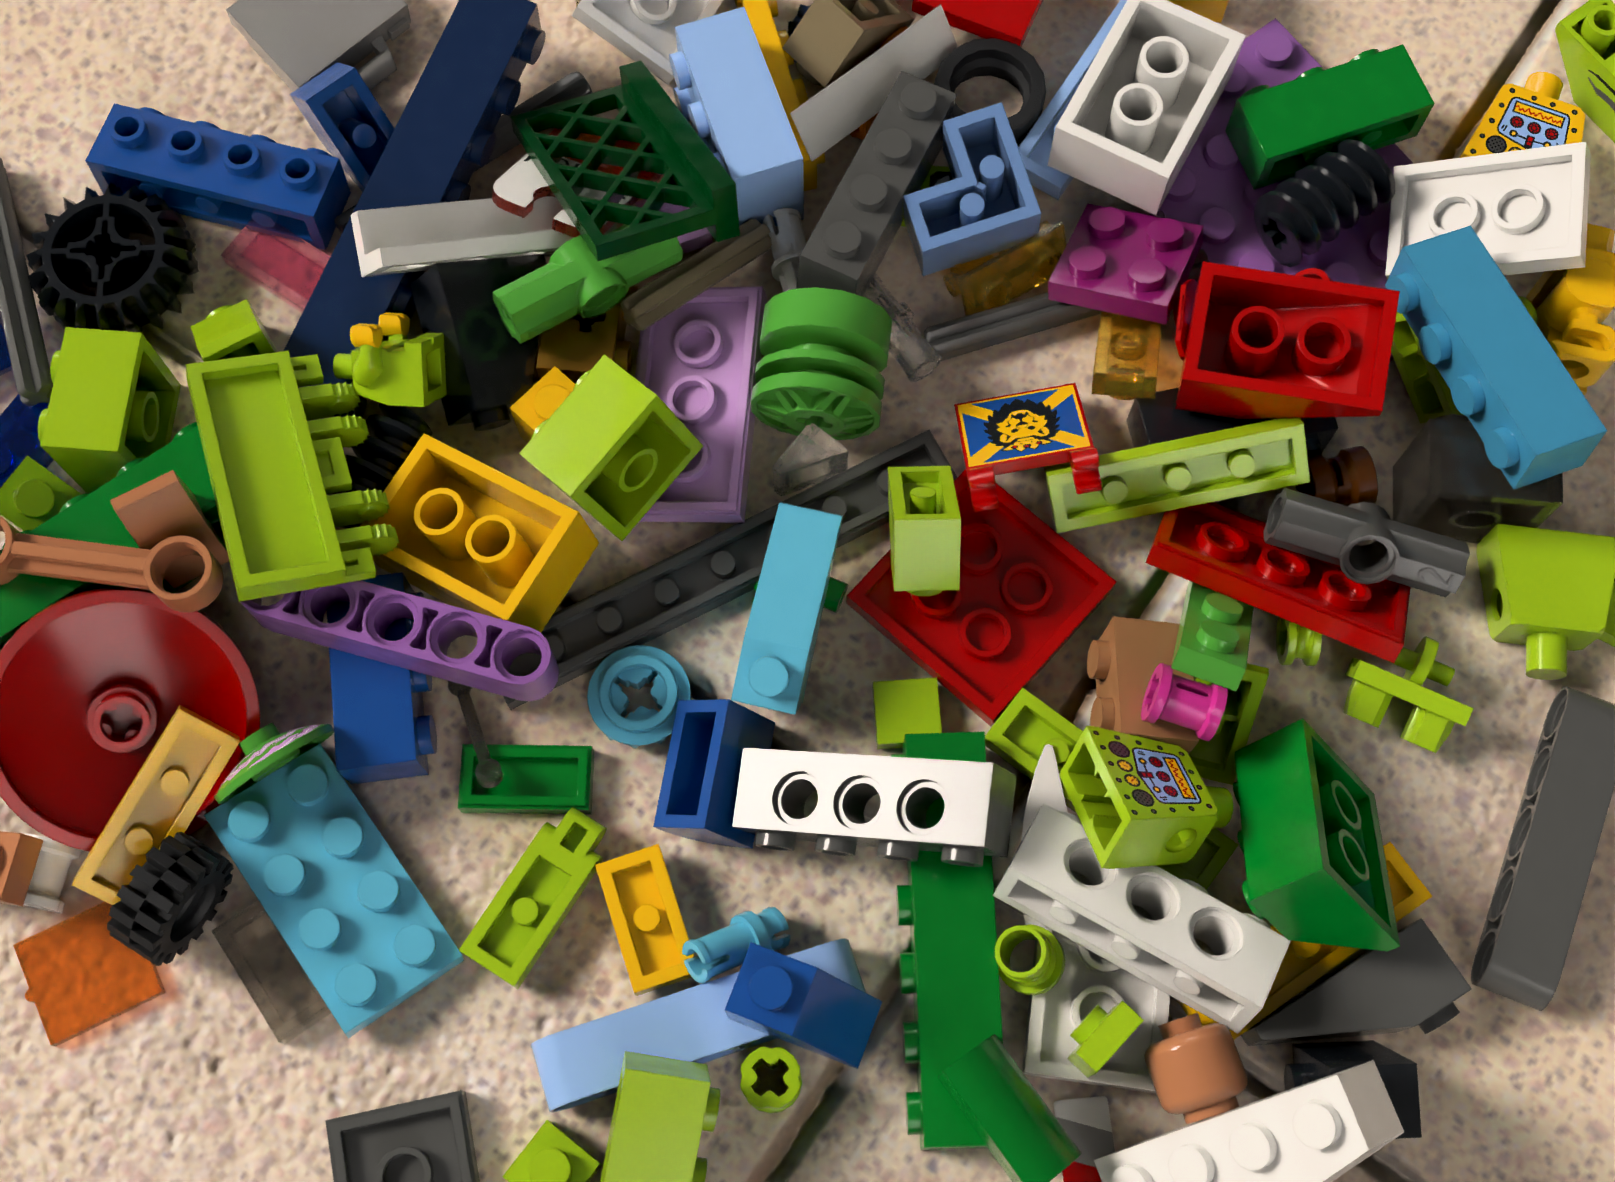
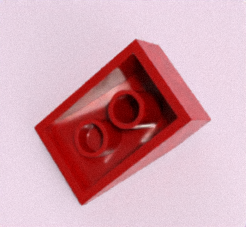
(1285, 346)

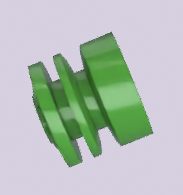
(822, 362)

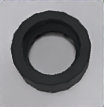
(1000, 60)

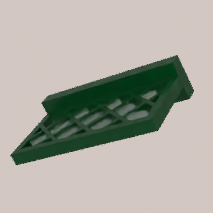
(666, 147)

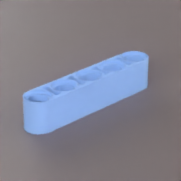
(684, 1026)

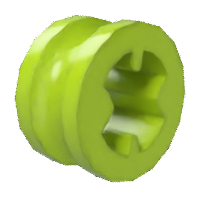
(1297, 642)

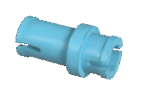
(728, 946)

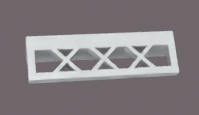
(428, 234)

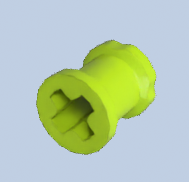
(772, 1058)

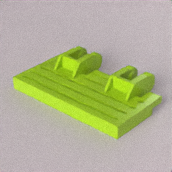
(275, 473)

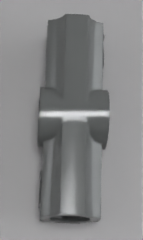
(1398, 550)

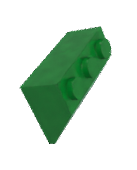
(1312, 843)

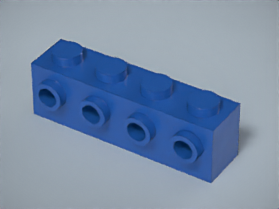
(220, 173)

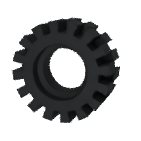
(170, 898)

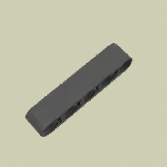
(1549, 852)

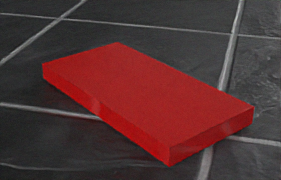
(1231, 557)

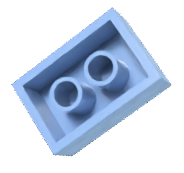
(738, 112)

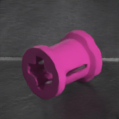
(1184, 702)

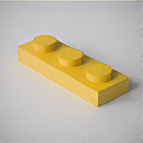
(158, 801)

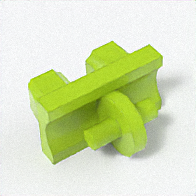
(1432, 712)

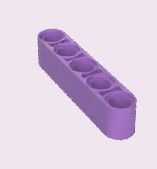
(425, 646)

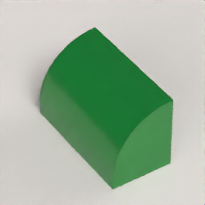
(1009, 1114)

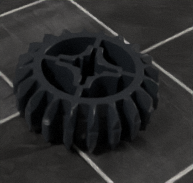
(94, 247)

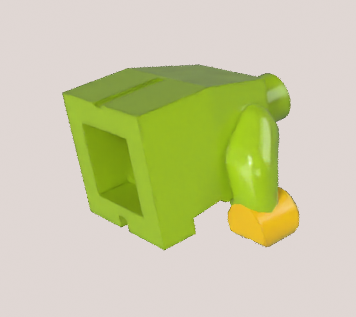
(396, 369)

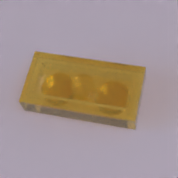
(1126, 357)

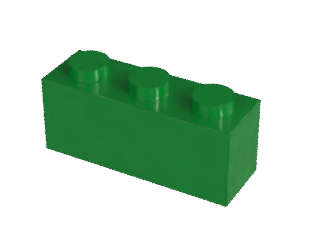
(1291, 124)

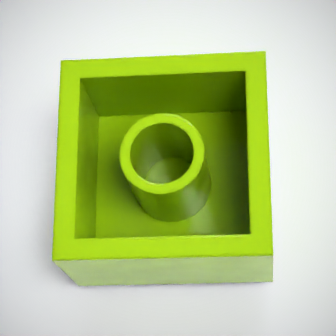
(106, 404)
(612, 447)

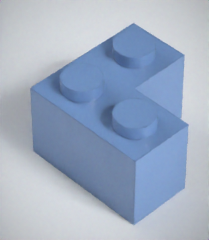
(985, 204)

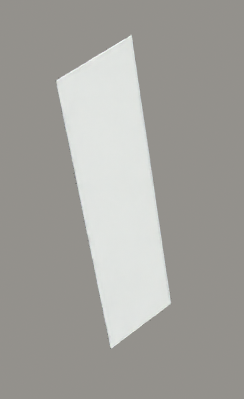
(864, 88)

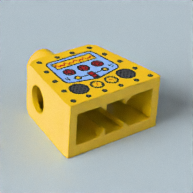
(1527, 118)

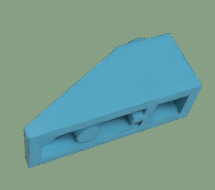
(787, 609)

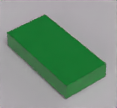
(533, 781)

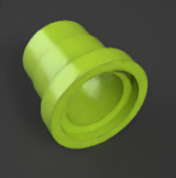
(1047, 970)

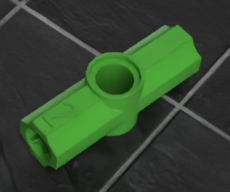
(577, 284)

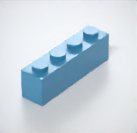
(1494, 358)

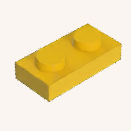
(645, 918)

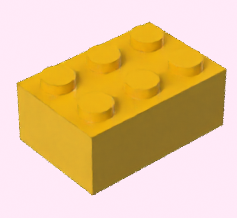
(482, 536)

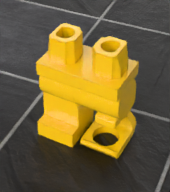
(1575, 304)

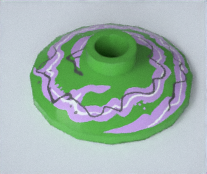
(267, 752)

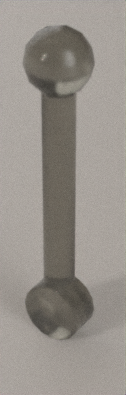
(488, 771)

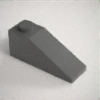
(1373, 995)

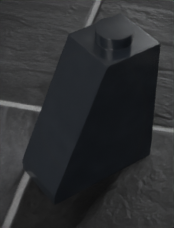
(482, 360)

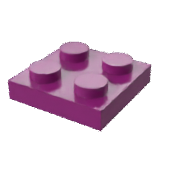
(1126, 263)

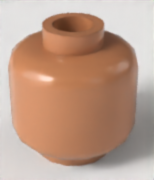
(1196, 1069)

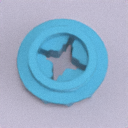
(634, 668)

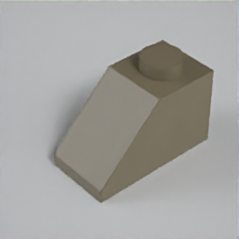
(841, 35)

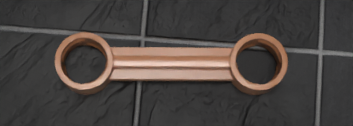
(111, 564)

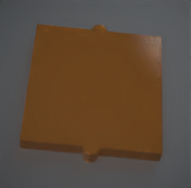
(84, 975)

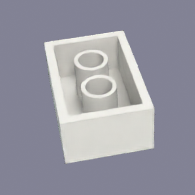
(1145, 101)

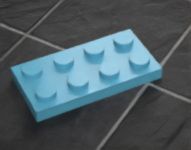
(334, 890)

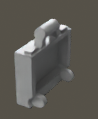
(311, 35)

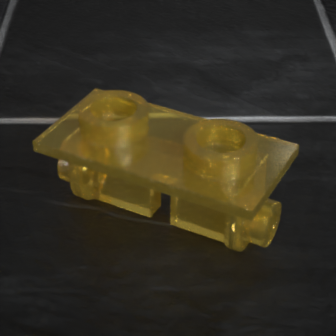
(1013, 272)

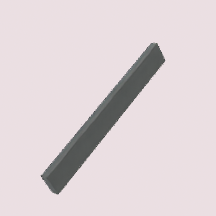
(713, 569)

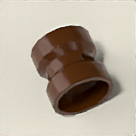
(1342, 478)

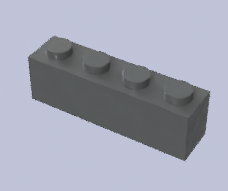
(869, 199)

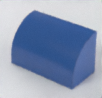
(705, 769)

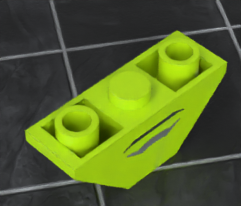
(1589, 60)

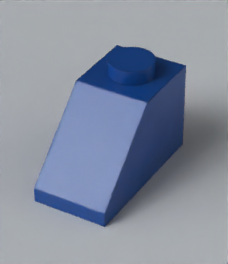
(346, 119)
(802, 1005)

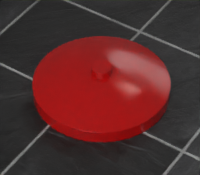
(93, 693)

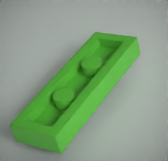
(1213, 637)

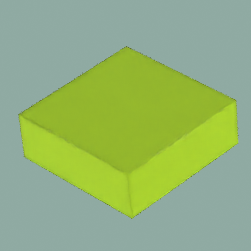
(905, 708)

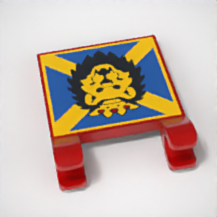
(1025, 434)

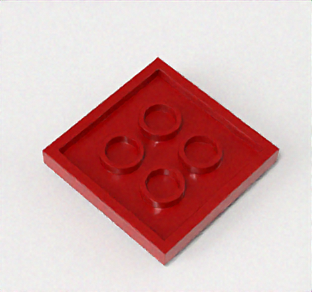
(1014, 608)

